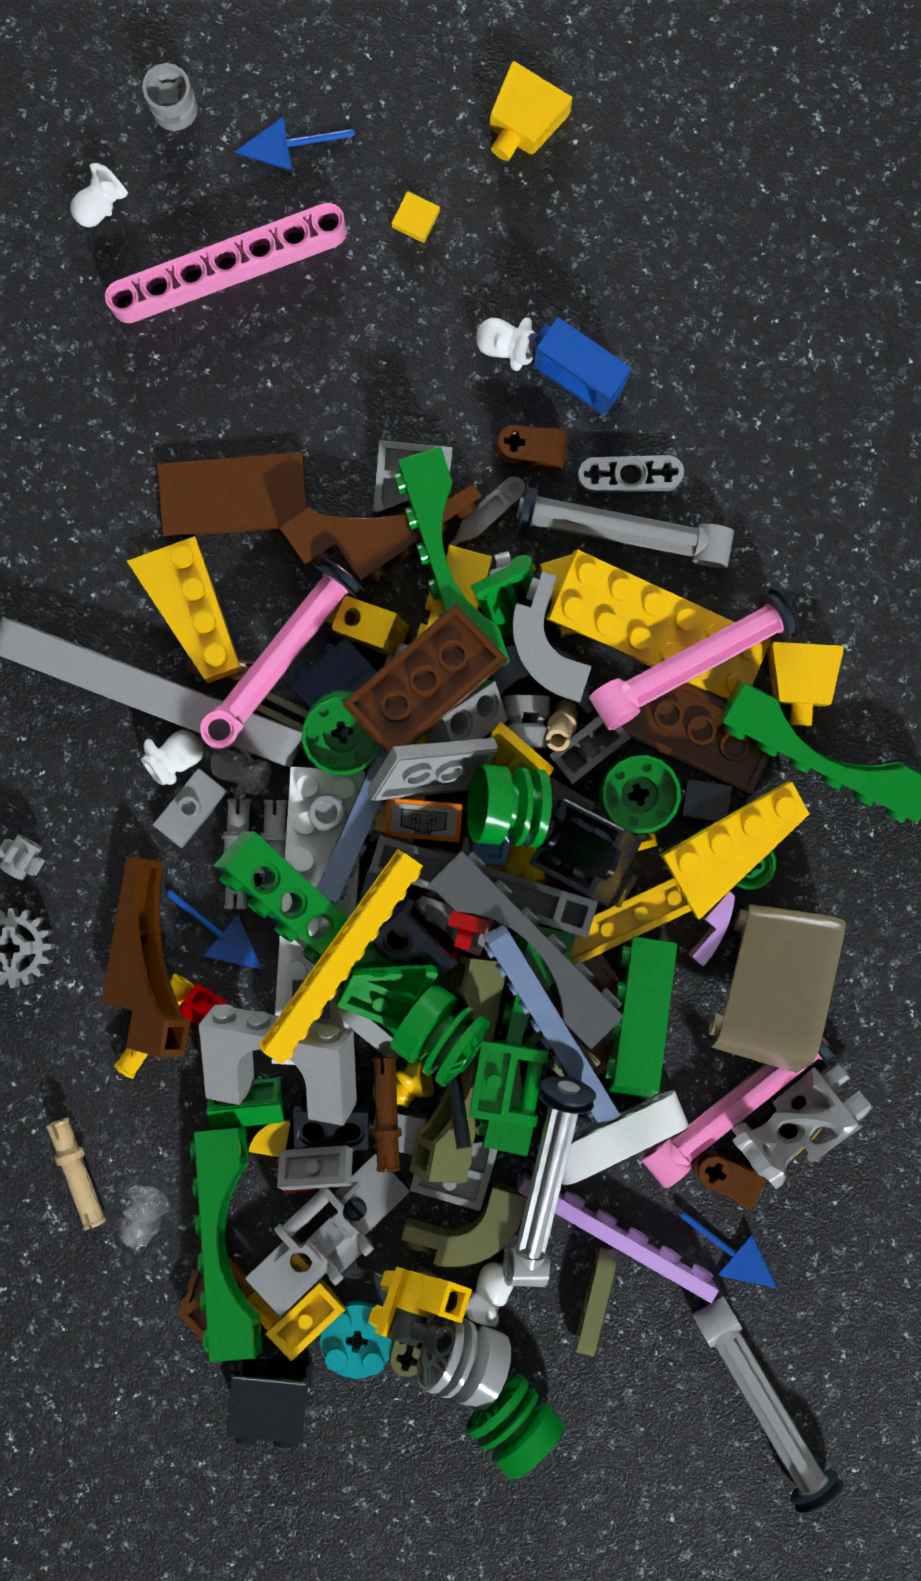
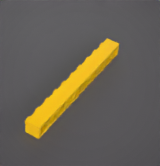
(340, 956)

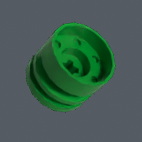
(327, 748)
(509, 805)
(656, 807)
(443, 1037)
(516, 1428)

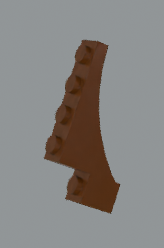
(365, 541)
(137, 966)

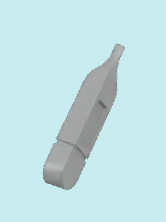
(490, 510)

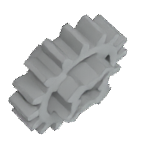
(14, 932)

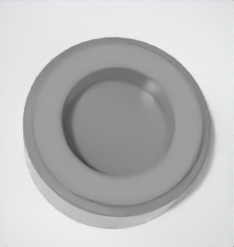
(326, 812)

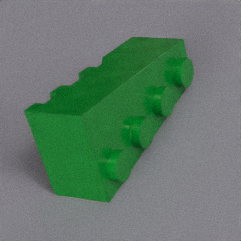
(640, 1036)

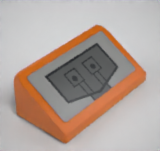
(423, 820)

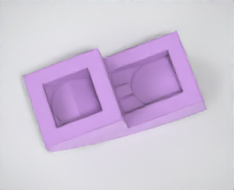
(718, 918)

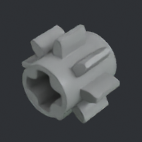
(20, 857)

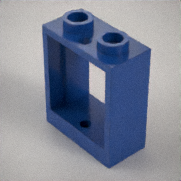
(580, 365)

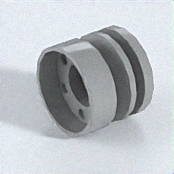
(473, 1368)

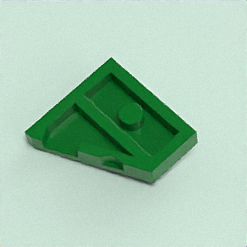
(386, 992)

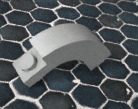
(540, 659)

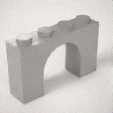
(322, 1057)

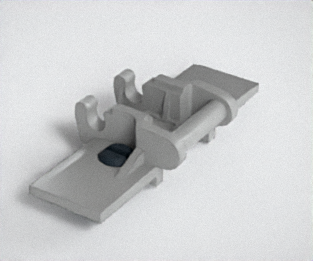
(334, 1242)

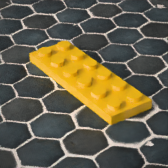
(645, 621)

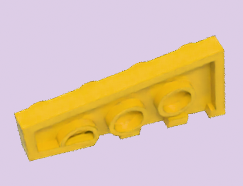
(187, 600)
(726, 851)

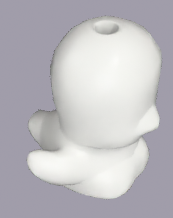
(97, 200)
(503, 340)
(175, 755)
(489, 1295)

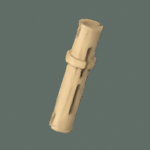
(79, 1182)

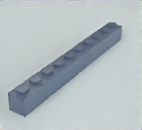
(352, 836)
(547, 1020)

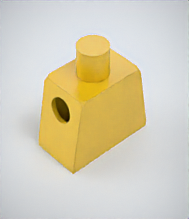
(526, 112)
(377, 627)
(803, 677)

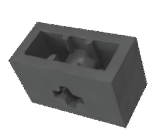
(589, 751)

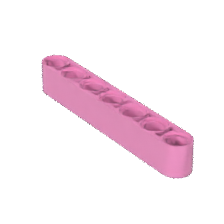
(208, 260)

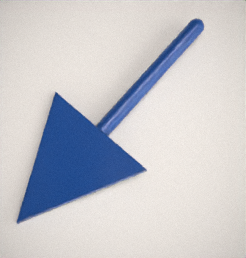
(272, 144)
(232, 944)
(745, 1263)

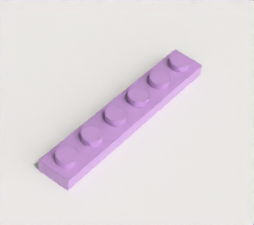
(630, 1242)

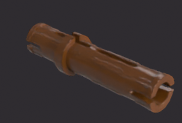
(386, 1114)

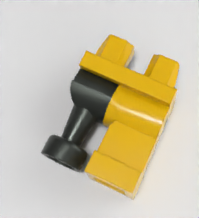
(408, 1306)

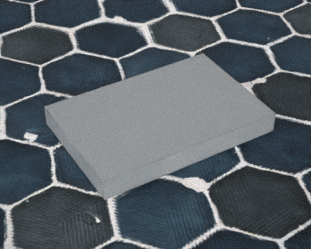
(430, 768)

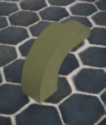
(475, 1240)

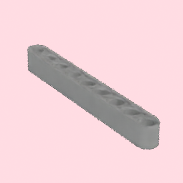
(141, 690)

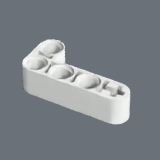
(624, 1136)

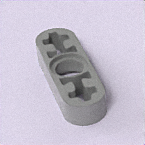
(640, 462)
(369, 1030)

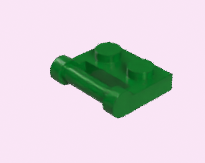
(497, 596)
(495, 1083)

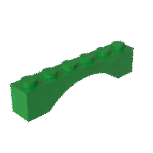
(427, 487)
(761, 718)
(506, 1136)
(232, 1321)

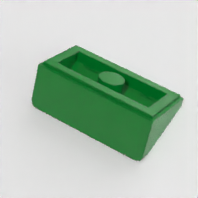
(259, 1107)

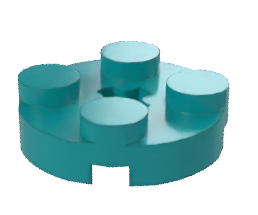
(341, 1355)

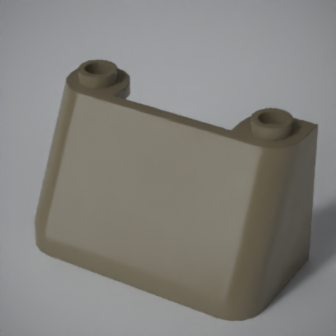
(779, 986)

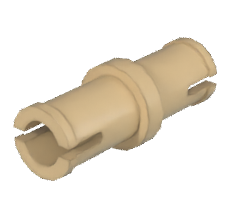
(562, 725)

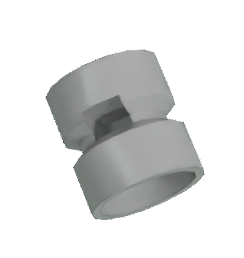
(170, 96)
(538, 709)

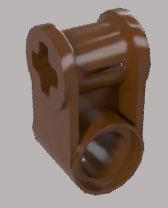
(538, 447)
(733, 1180)

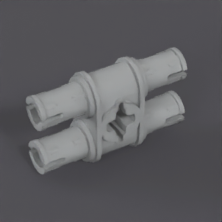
(273, 834)

